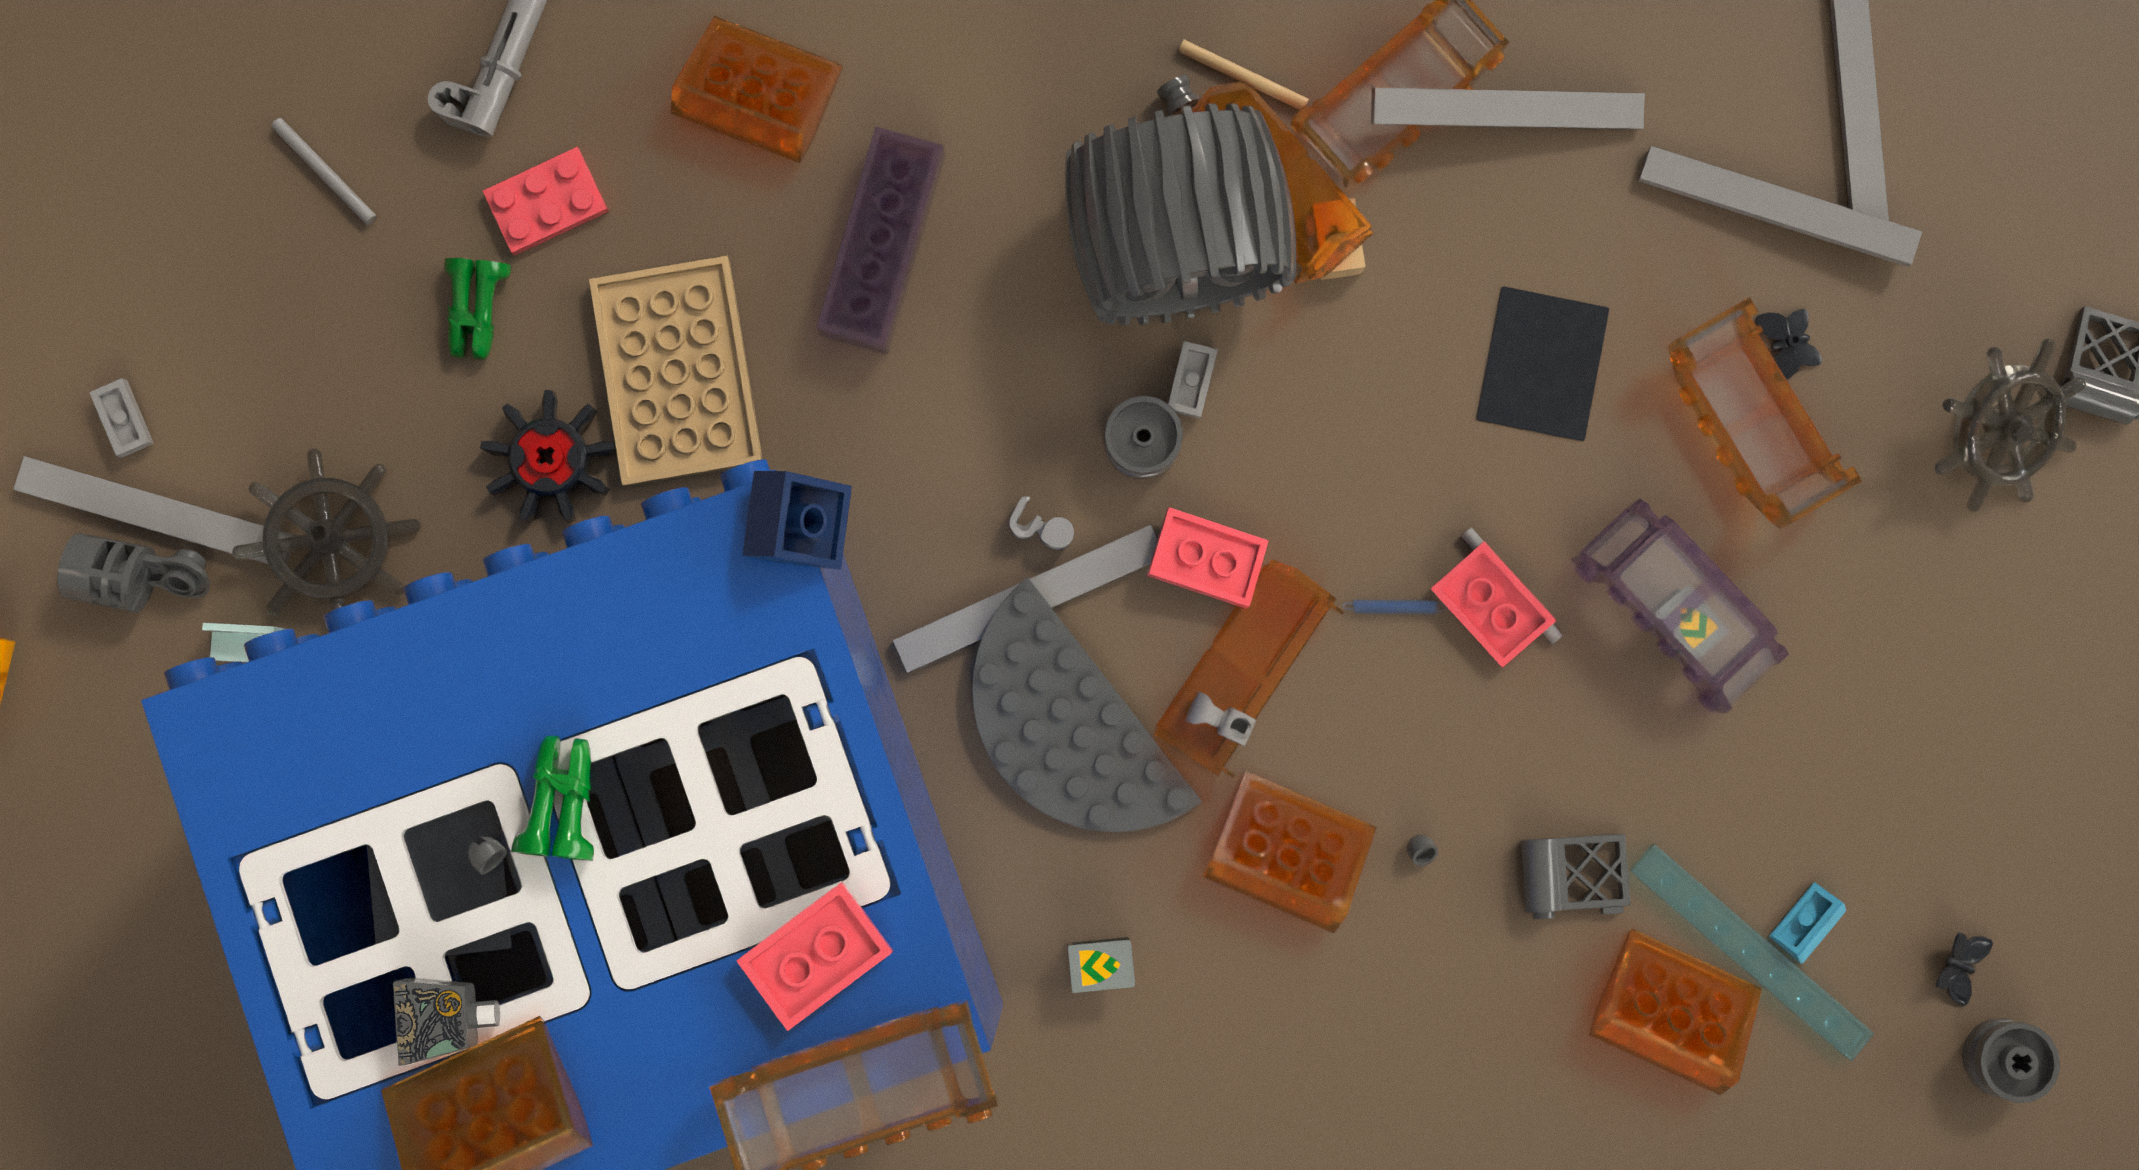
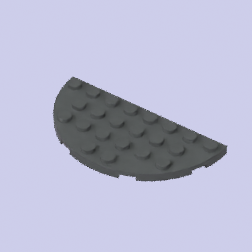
(1064, 728)

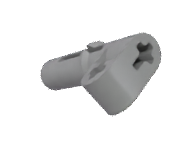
(497, 74)

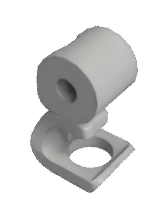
(1053, 533)
(1229, 723)

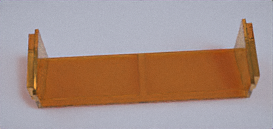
(1324, 217)
(1247, 660)

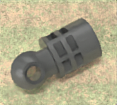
(125, 573)

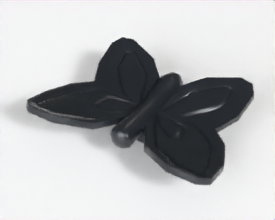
(1791, 340)
(1957, 965)

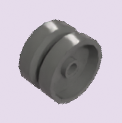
(1139, 458)
(2011, 1060)

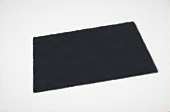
(1543, 363)
(445, 873)

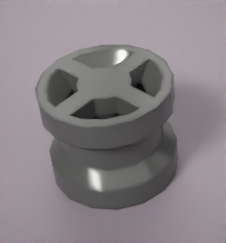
(1178, 94)

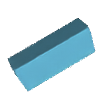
(1808, 922)

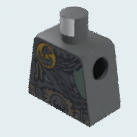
(438, 1018)

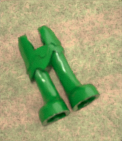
(463, 321)
(575, 788)

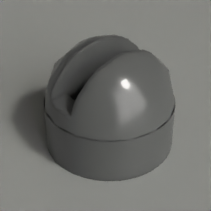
(1422, 850)
(486, 854)

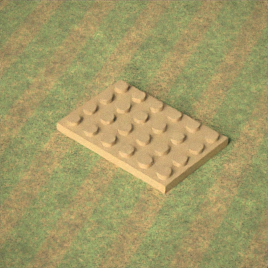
(675, 371)

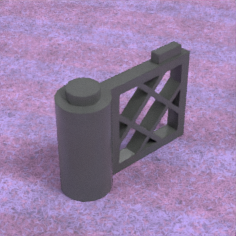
(2104, 392)
(1547, 882)

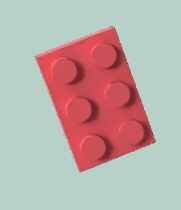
(545, 201)
(1207, 558)
(1493, 604)
(814, 956)

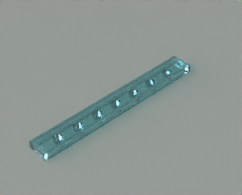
(1752, 952)

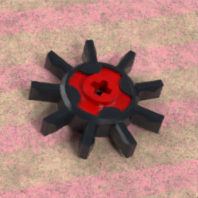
(529, 465)

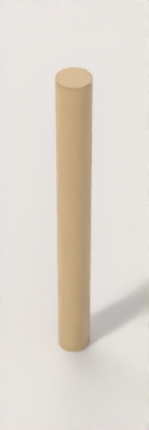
(1242, 74)

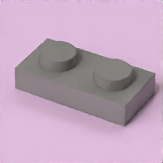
(1192, 379)
(121, 418)

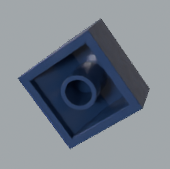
(797, 519)

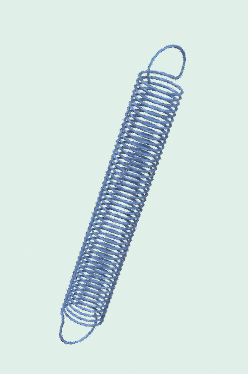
(1399, 605)

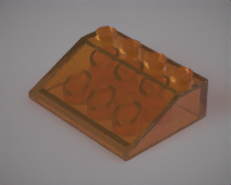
(755, 89)
(1290, 852)
(1677, 1013)
(489, 1107)

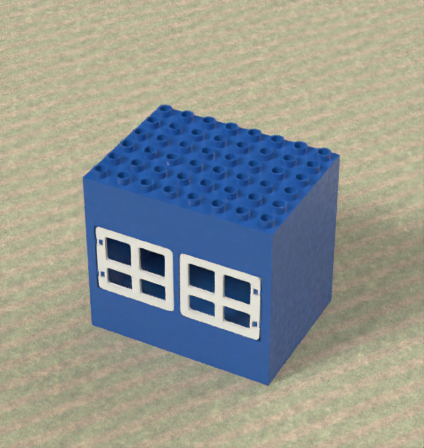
(454, 693)

